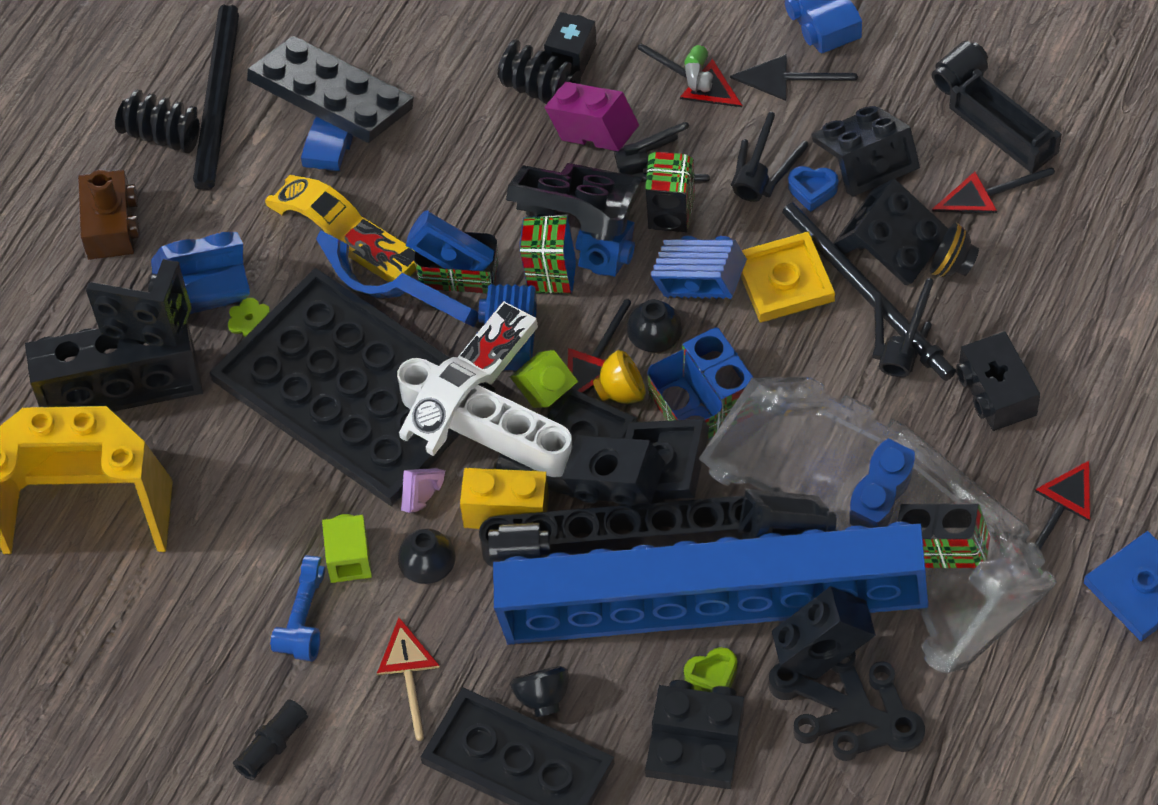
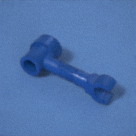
(297, 638)

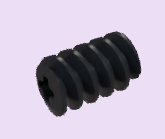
(533, 74)
(158, 122)

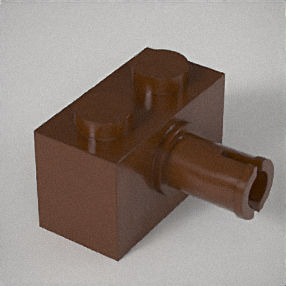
(107, 214)

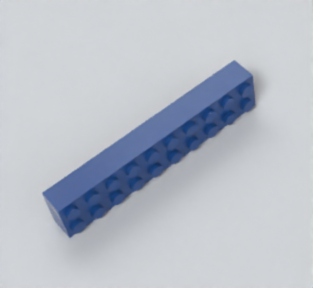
(706, 582)

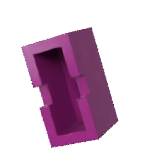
(592, 114)

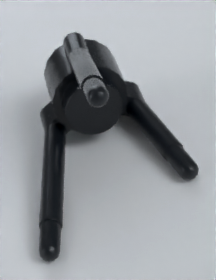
(633, 157)
(752, 179)
(897, 354)

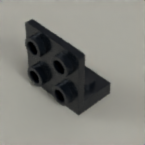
(869, 148)
(894, 230)
(144, 316)

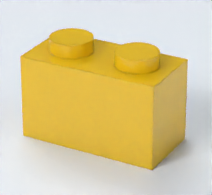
(501, 492)

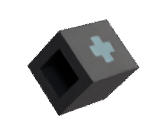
(572, 41)

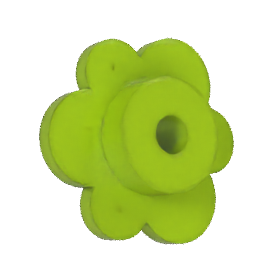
(247, 316)

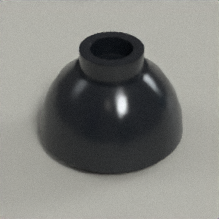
(654, 326)
(426, 556)
(542, 689)

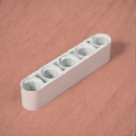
(502, 425)

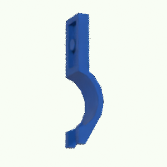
(337, 254)

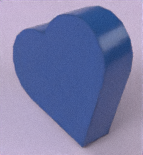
(812, 186)

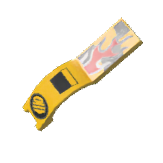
(339, 218)

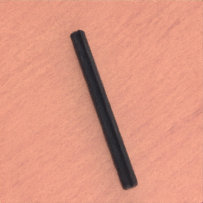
(216, 97)

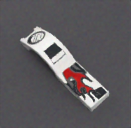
(478, 363)

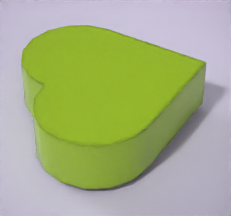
(713, 670)

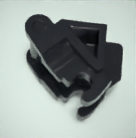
(783, 514)

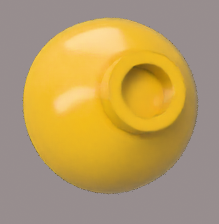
(620, 380)

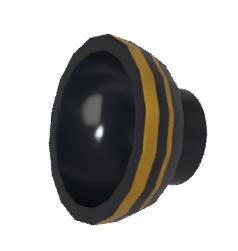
(954, 253)

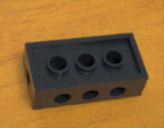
(143, 371)

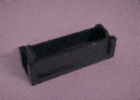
(1004, 122)

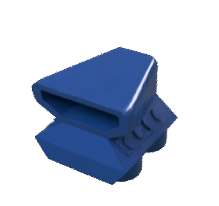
(210, 269)

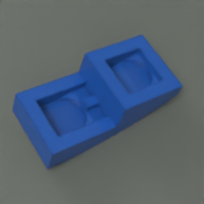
(325, 146)

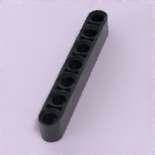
(639, 519)

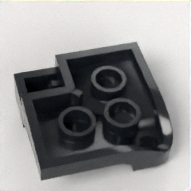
(592, 195)

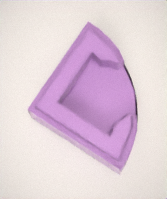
(419, 487)

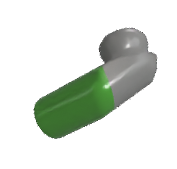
(695, 76)

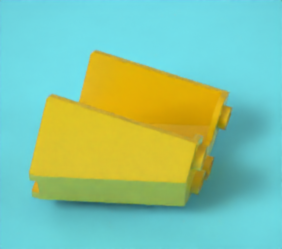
(78, 448)

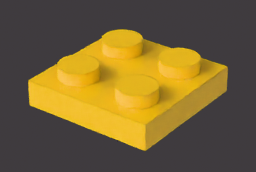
(785, 277)

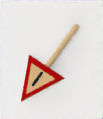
(407, 655)

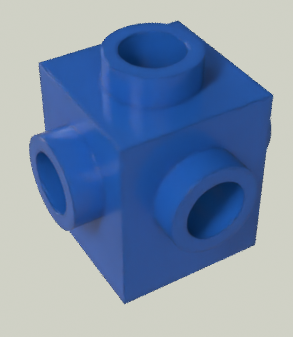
(605, 256)

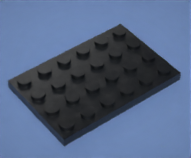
(330, 380)

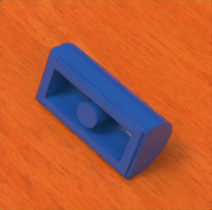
(447, 244)

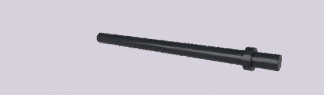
(930, 355)

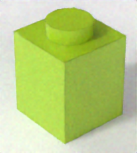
(543, 379)
(346, 548)

